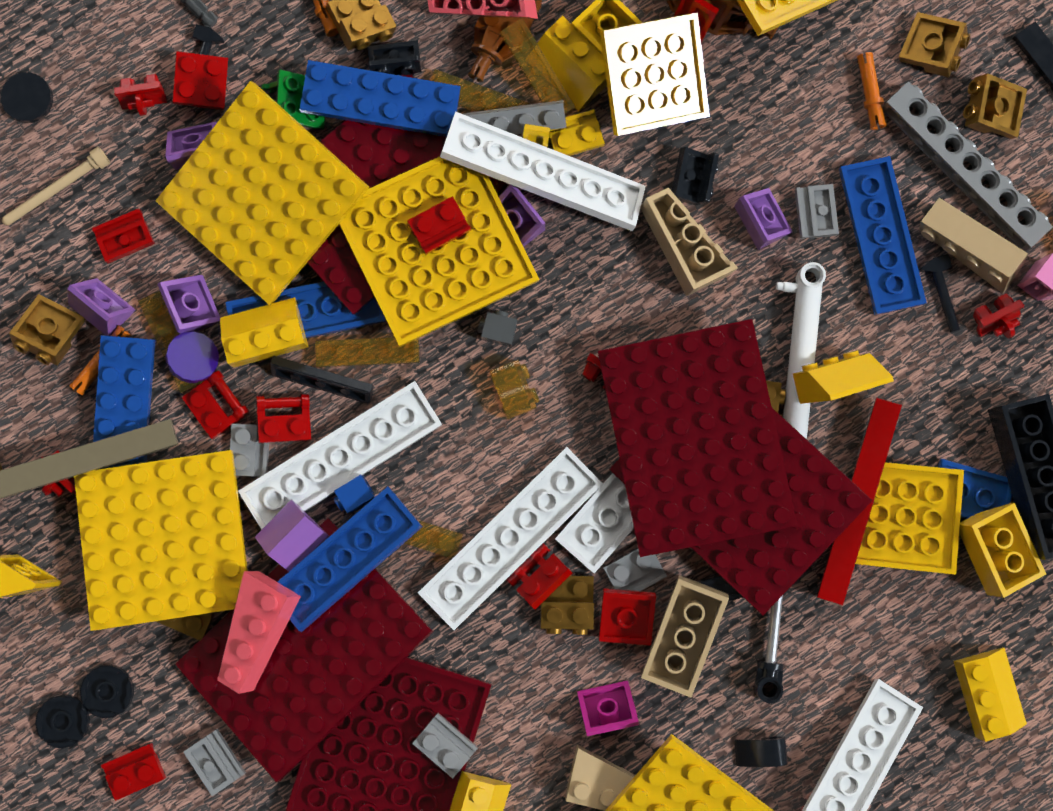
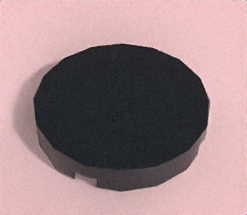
(26, 97)
(115, 691)
(62, 721)

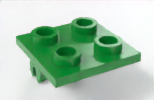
(289, 94)

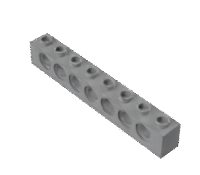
(966, 180)

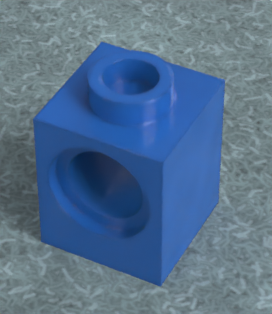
(353, 494)

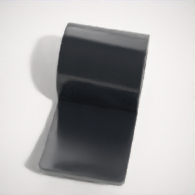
(761, 753)

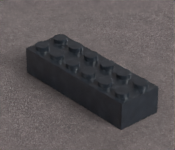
(1026, 450)

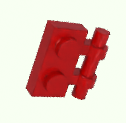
(543, 581)

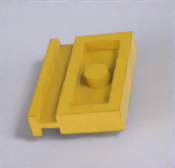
(579, 135)

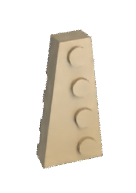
(685, 244)
(973, 244)
(595, 780)

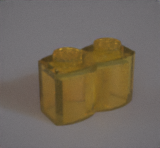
(513, 389)

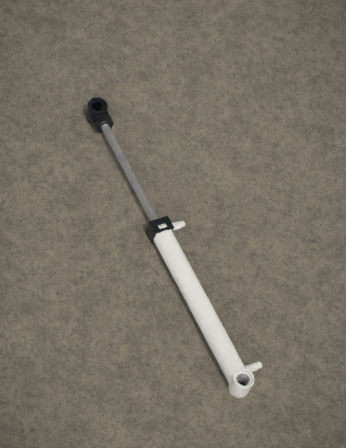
(796, 414)

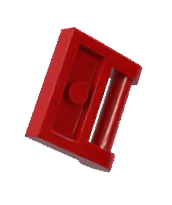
(207, 408)
(283, 427)

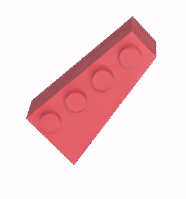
(488, 8)
(255, 629)

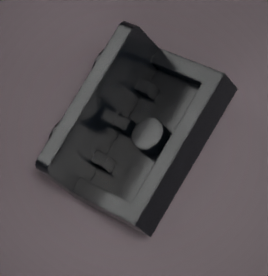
(395, 58)
(695, 176)

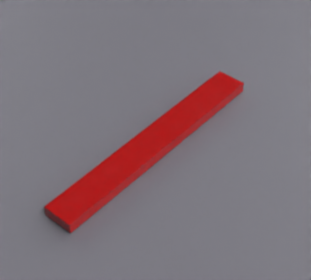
(867, 478)

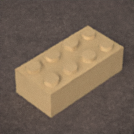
(685, 636)

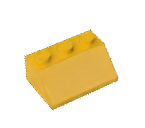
(603, 16)
(574, 62)
(262, 333)
(839, 377)
(1001, 550)
(23, 577)
(990, 694)
(479, 793)

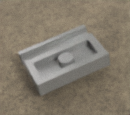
(816, 211)
(249, 455)
(634, 572)
(445, 745)
(214, 762)

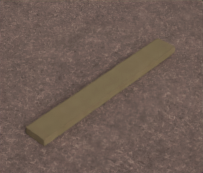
(87, 458)

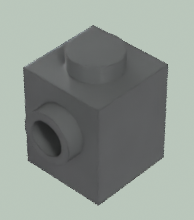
(498, 328)

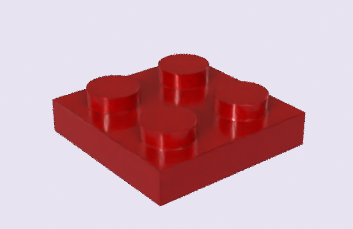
(200, 80)
(627, 616)

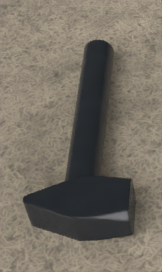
(207, 37)
(936, 267)

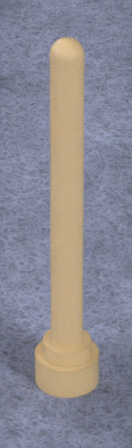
(96, 160)

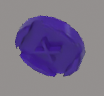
(192, 357)

